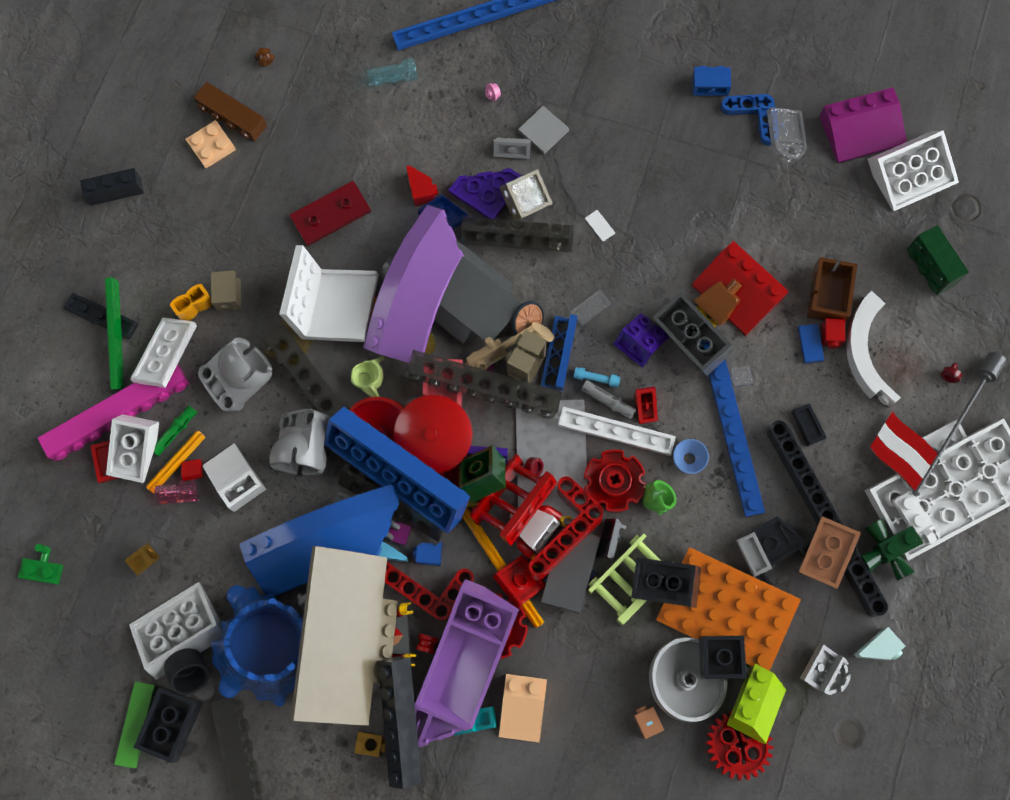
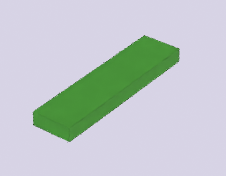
(138, 708)

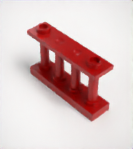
(527, 509)

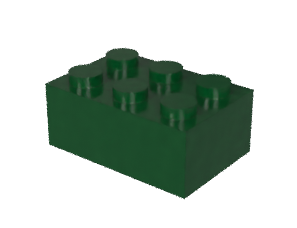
(937, 260)

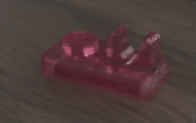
(177, 493)

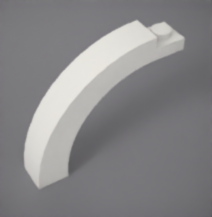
(858, 353)

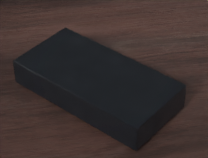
(808, 424)

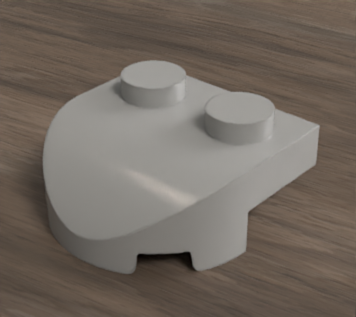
(826, 671)

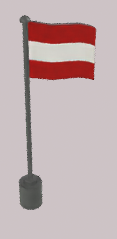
(908, 452)

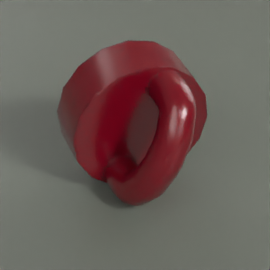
(951, 374)
(534, 465)

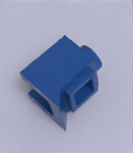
(428, 554)

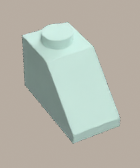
(882, 646)

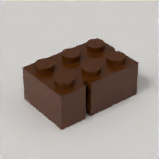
(832, 290)

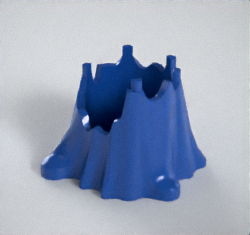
(258, 646)

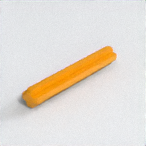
(179, 457)

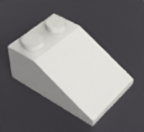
(131, 447)

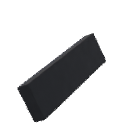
(97, 314)

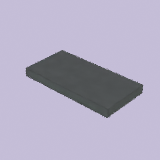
(570, 578)

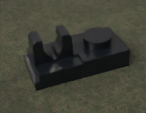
(609, 538)

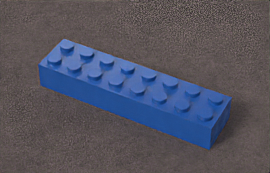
(391, 464)

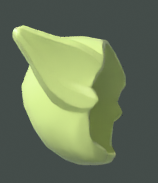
(368, 376)

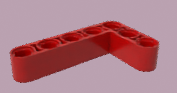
(568, 532)
(420, 591)

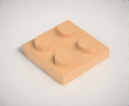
(210, 144)

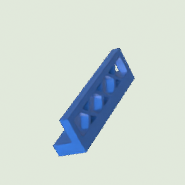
(566, 351)

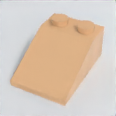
(522, 708)

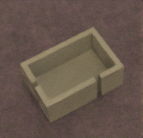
(527, 357)

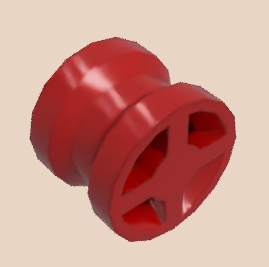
(426, 643)

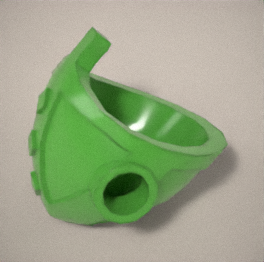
(659, 497)

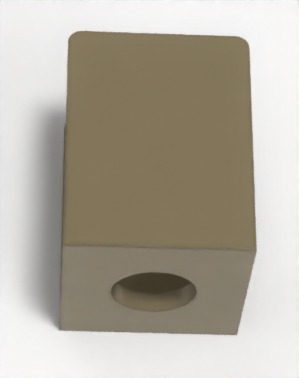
(225, 291)

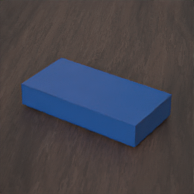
(811, 343)

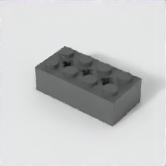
(694, 321)

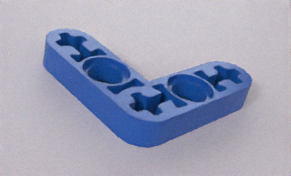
(760, 110)

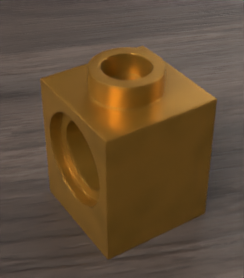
(142, 559)
(361, 744)

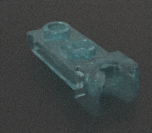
(394, 73)

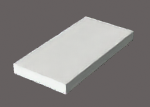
(163, 352)

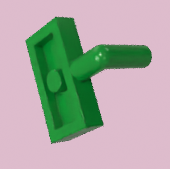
(42, 569)

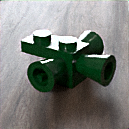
(891, 548)

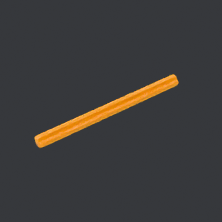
(499, 563)

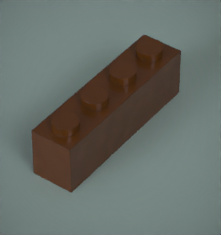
(230, 111)

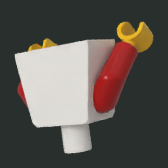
(539, 530)

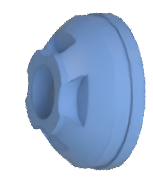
(693, 447)

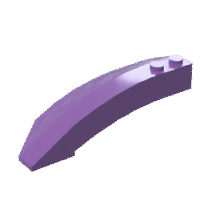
(414, 287)
(463, 663)

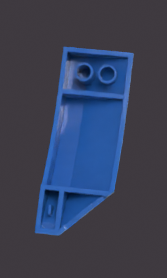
(283, 554)

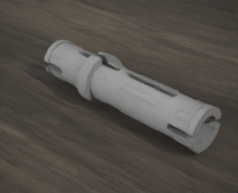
(609, 400)

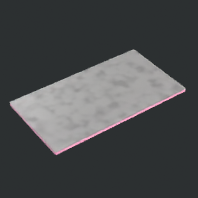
(559, 449)

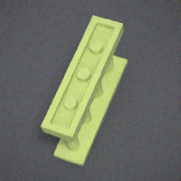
(623, 612)

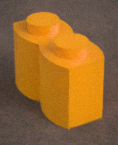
(189, 304)

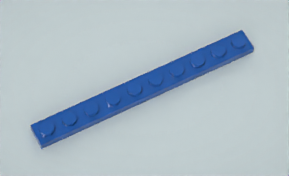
(461, 20)
(736, 441)

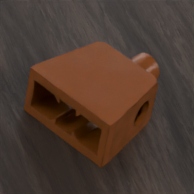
(720, 300)

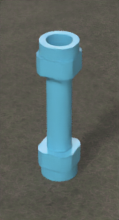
(581, 374)

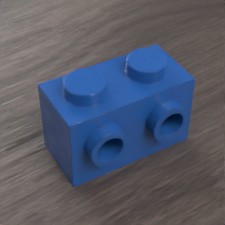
(711, 81)

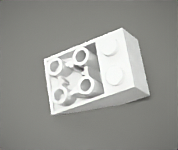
(233, 478)

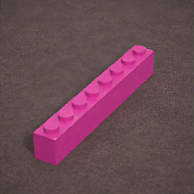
(98, 419)

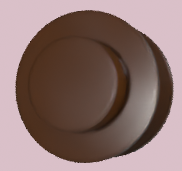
(264, 57)

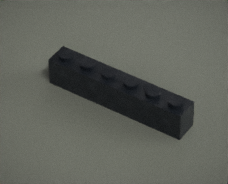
(399, 722)

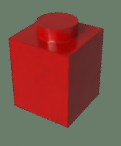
(833, 332)

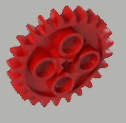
(720, 751)

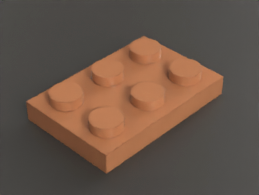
(829, 552)

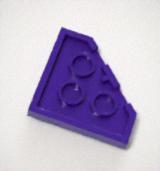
(483, 192)

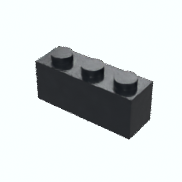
(112, 186)

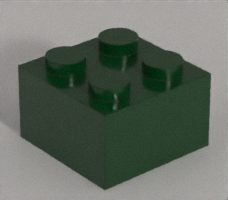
(482, 473)

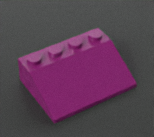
(864, 125)

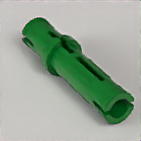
(175, 428)

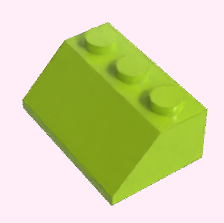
(757, 704)

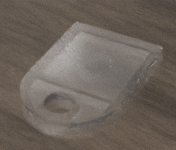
(786, 133)

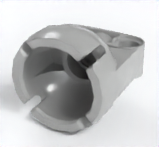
(234, 374)
(300, 443)

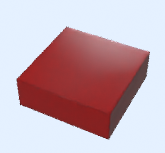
(192, 469)

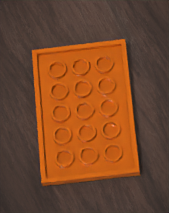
(734, 606)

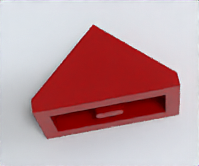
(646, 404)

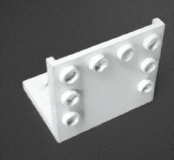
(326, 301)

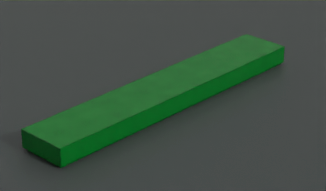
(114, 334)

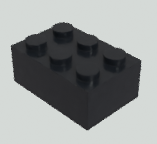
(168, 725)

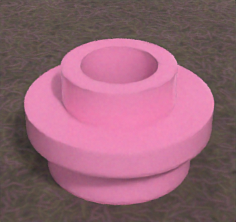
(492, 91)

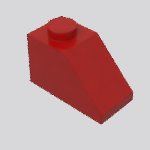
(421, 186)

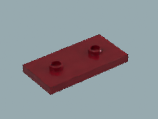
(330, 213)

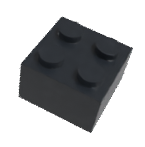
(722, 657)

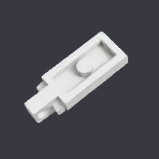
(915, 515)

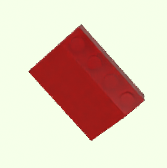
(759, 289)

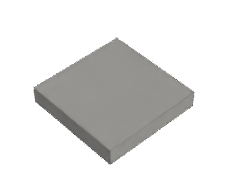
(543, 130)

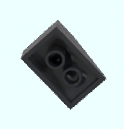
(666, 582)

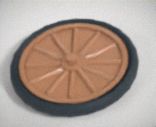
(526, 315)

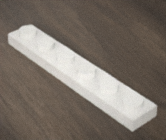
(617, 431)

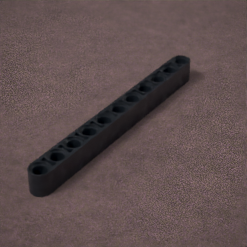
(825, 506)

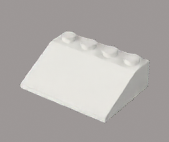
(914, 169)
(175, 625)

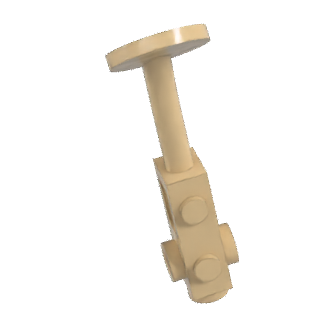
(496, 350)

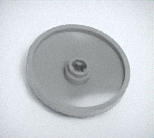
(678, 682)

